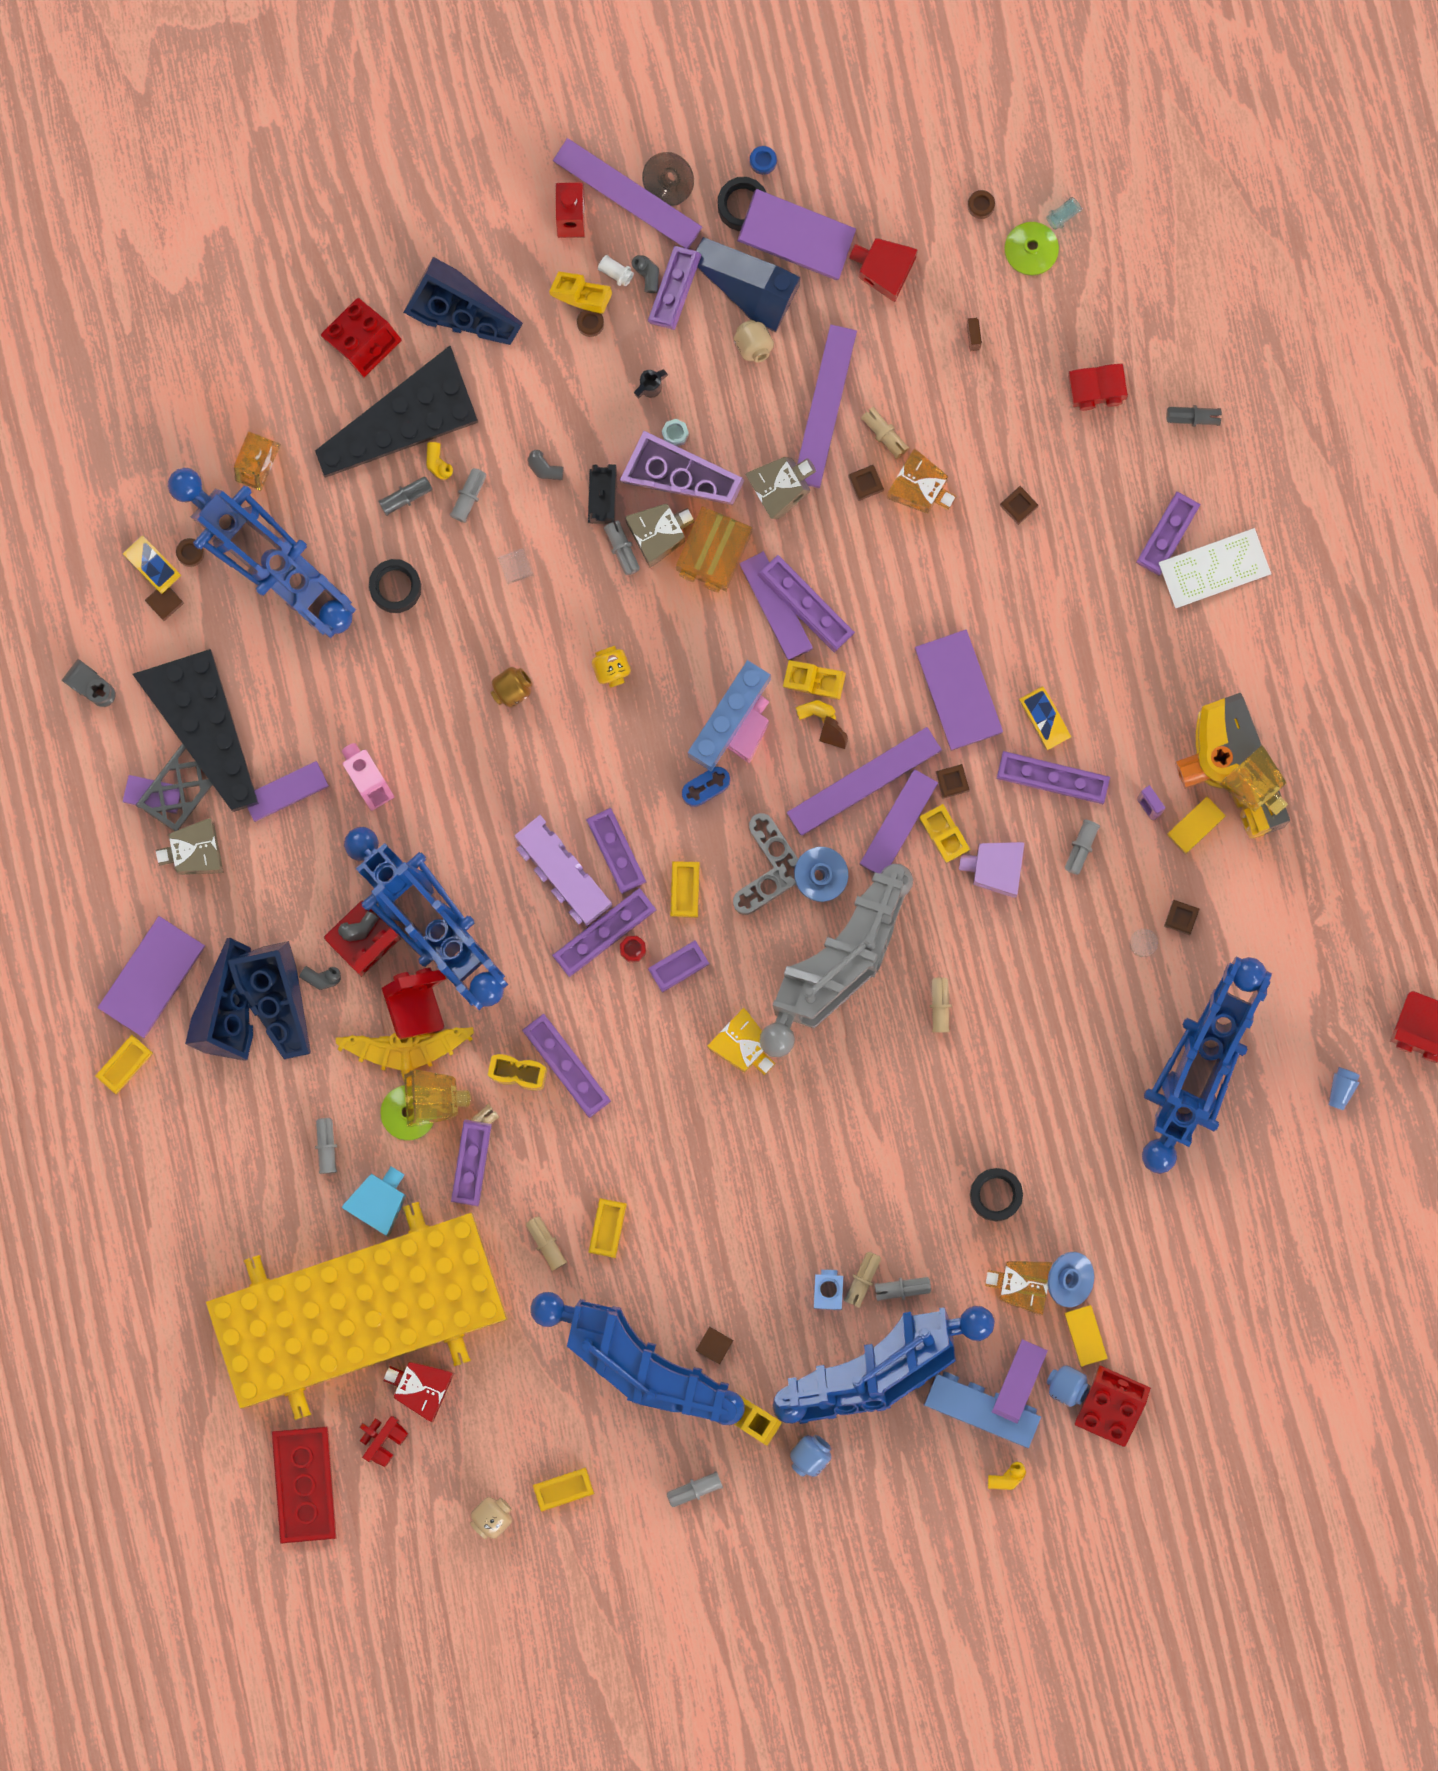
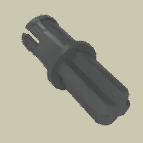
(1193, 415)
(405, 495)

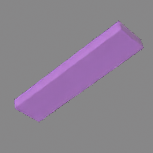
(806, 603)
(778, 614)
(1053, 777)
(899, 822)
(604, 932)
(566, 1065)

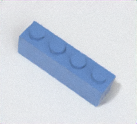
(729, 715)
(976, 1407)

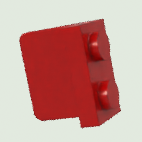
(413, 1003)
(1418, 1026)

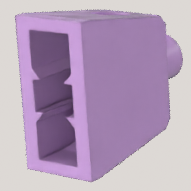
(996, 866)

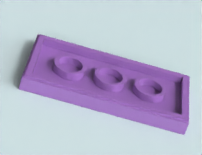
(796, 234)
(958, 690)
(151, 977)

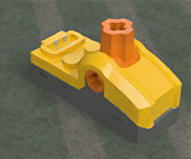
(1229, 734)

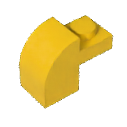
(758, 1423)

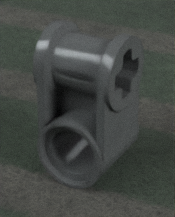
(87, 682)

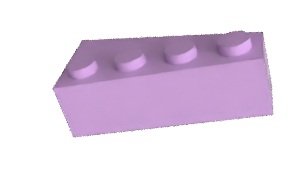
(673, 470)
(562, 871)

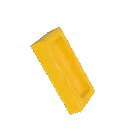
(1196, 825)
(685, 889)
(124, 1064)
(607, 1228)
(1085, 1335)
(563, 1489)

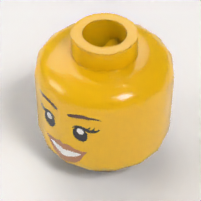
(611, 666)

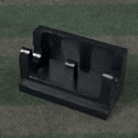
(602, 494)

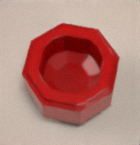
(632, 949)

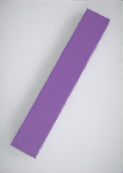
(627, 194)
(827, 400)
(864, 781)

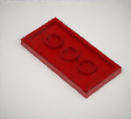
(304, 1485)

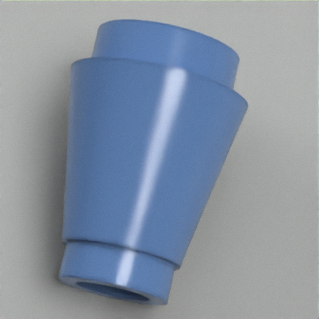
(1343, 1087)

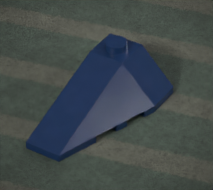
(751, 283)
(455, 302)
(273, 990)
(222, 1014)

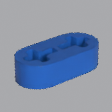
(709, 792)

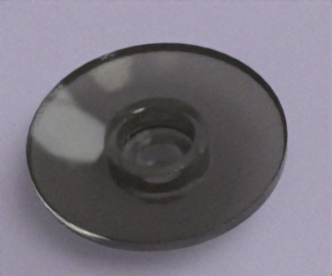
(657, 182)

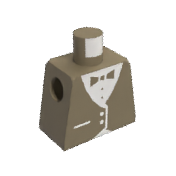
(781, 484)
(658, 531)
(193, 850)

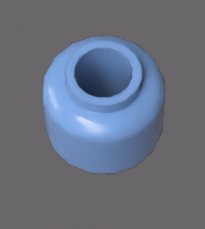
(1068, 1386)
(810, 1456)

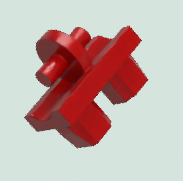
(391, 1430)

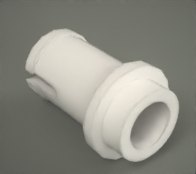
(616, 271)

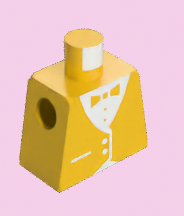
(740, 1044)

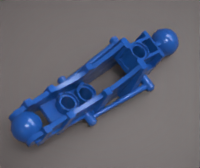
(333, 617)
(381, 865)
(1248, 976)
(615, 1352)
(885, 1373)

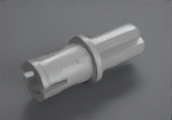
(468, 495)
(622, 548)
(1081, 847)
(326, 1146)
(902, 1288)
(694, 1489)

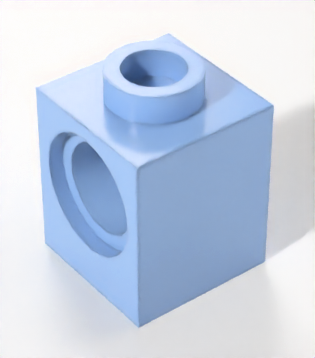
(831, 1303)

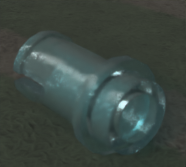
(1063, 213)

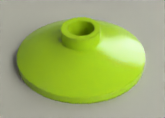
(1031, 261)
(394, 1120)

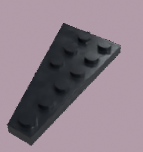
(414, 412)
(197, 710)

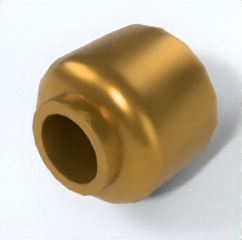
(511, 687)

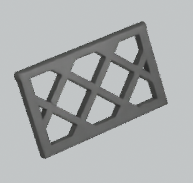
(156, 786)

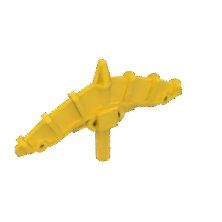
(405, 1053)

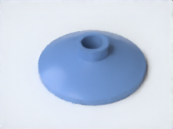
(833, 870)
(1071, 1279)

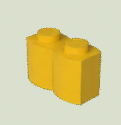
(509, 1071)

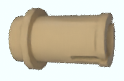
(480, 1117)

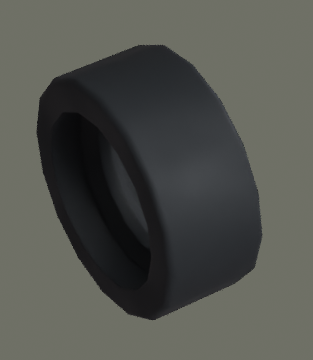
(731, 186)
(381, 570)
(1014, 1183)

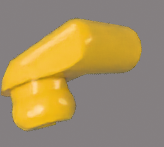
(435, 463)
(815, 708)
(1010, 1478)

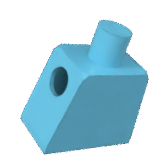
(378, 1201)

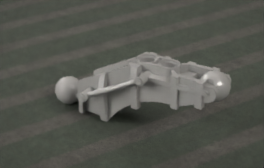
(829, 978)

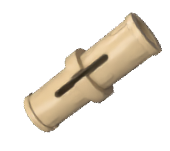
(885, 433)

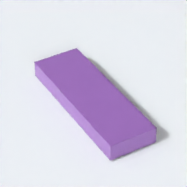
(674, 287)
(1168, 532)
(288, 790)
(616, 850)
(471, 1162)
(1019, 1381)

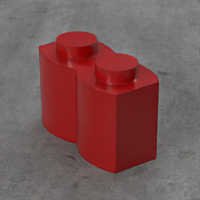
(1098, 386)

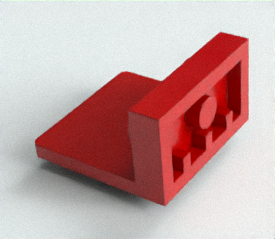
(361, 336)
(367, 952)
(1113, 1406)

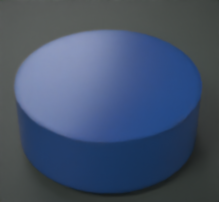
(763, 160)

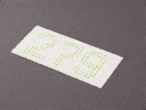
(1215, 568)

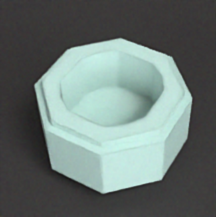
(675, 432)

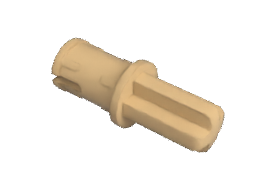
(940, 1005)
(546, 1243)
(863, 1279)

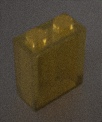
(713, 549)

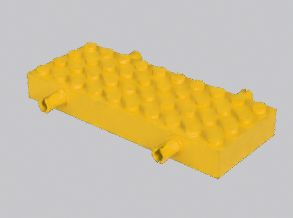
(356, 1310)

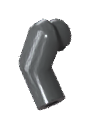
(648, 270)
(542, 468)
(360, 930)
(321, 980)

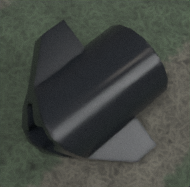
(650, 383)

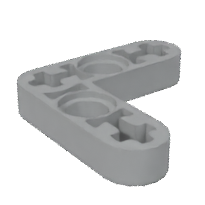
(776, 874)

